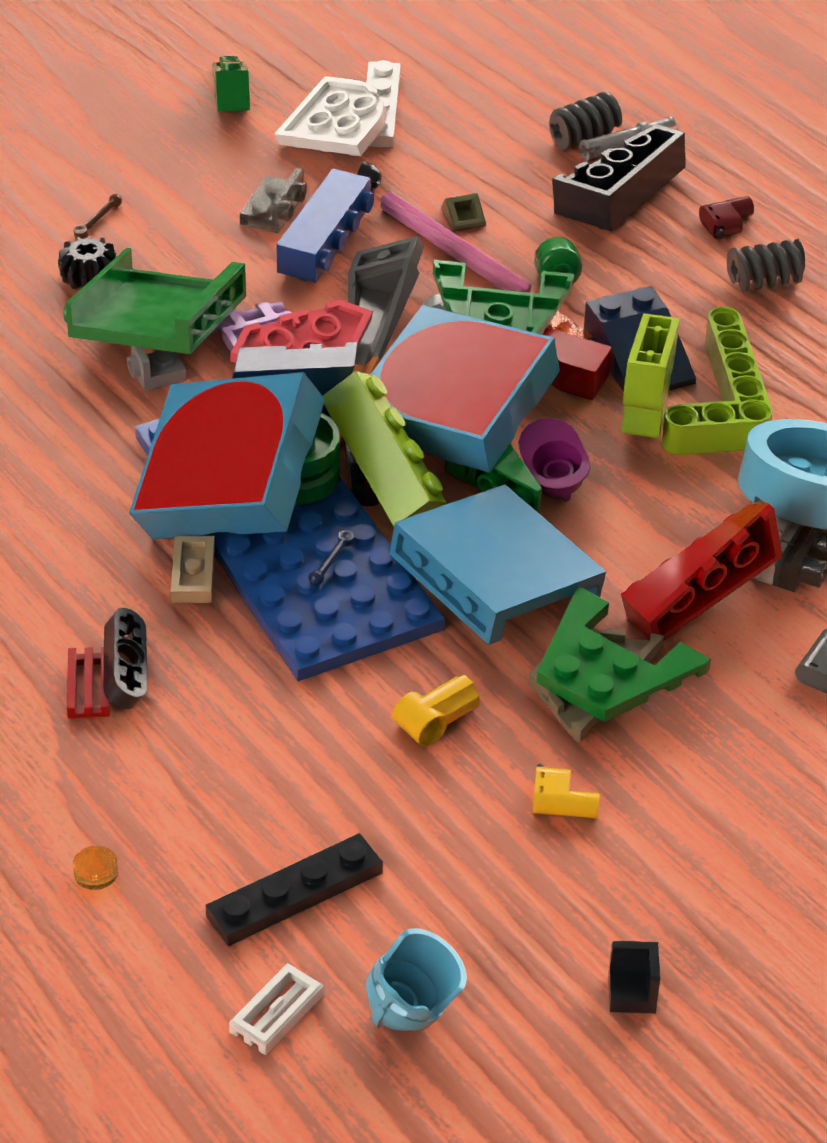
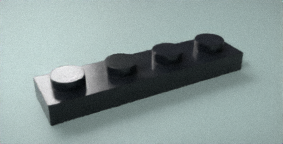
(293, 889)

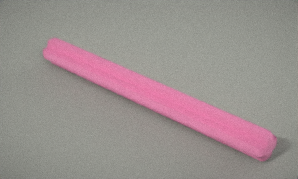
(453, 244)

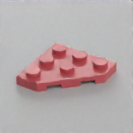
(329, 326)

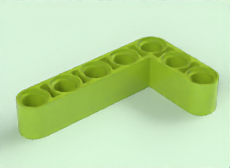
(745, 403)

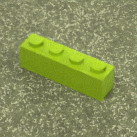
(382, 447)

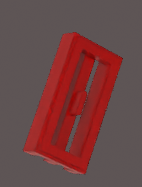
(87, 659)

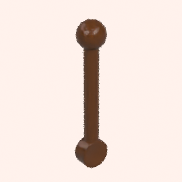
(81, 230)

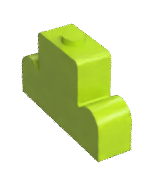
(649, 375)

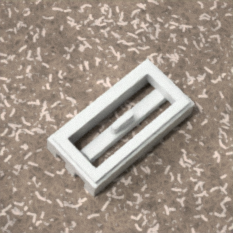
(289, 1004)

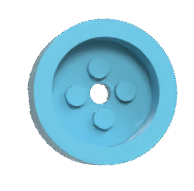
(788, 469)

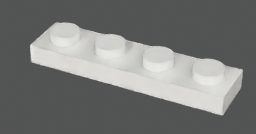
(386, 79)

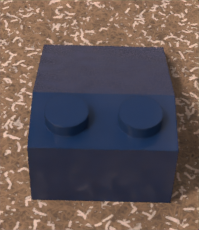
(615, 323)

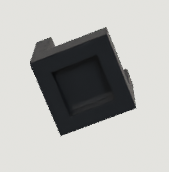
(633, 977)

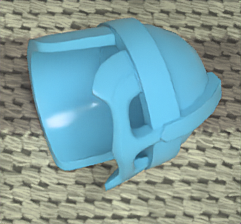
(414, 981)

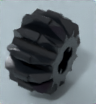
(84, 260)

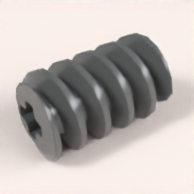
(584, 120)
(766, 263)

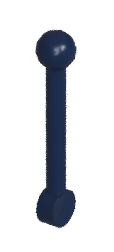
(345, 538)

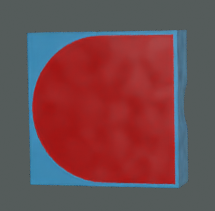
(465, 383)
(228, 456)

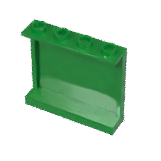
(153, 307)

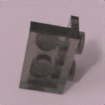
(274, 202)

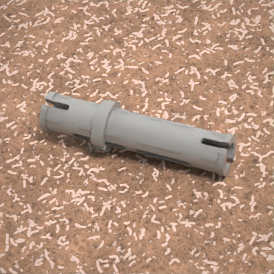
(617, 139)

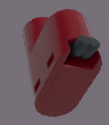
(725, 216)

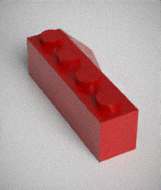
(704, 572)

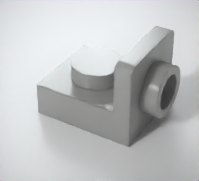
(155, 368)

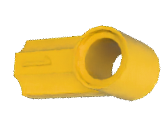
(428, 715)

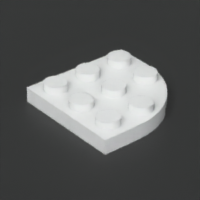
(335, 118)

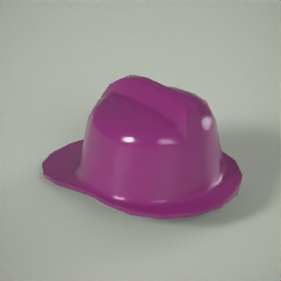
(554, 456)

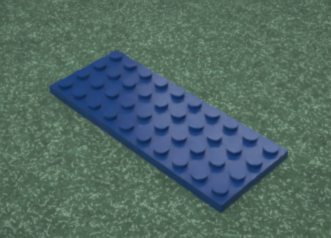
(357, 610)

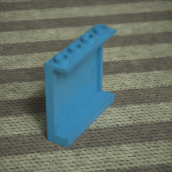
(492, 559)

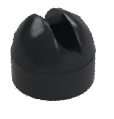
(371, 171)

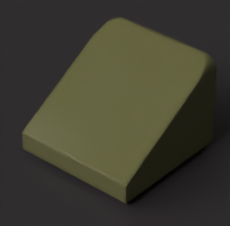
(463, 212)

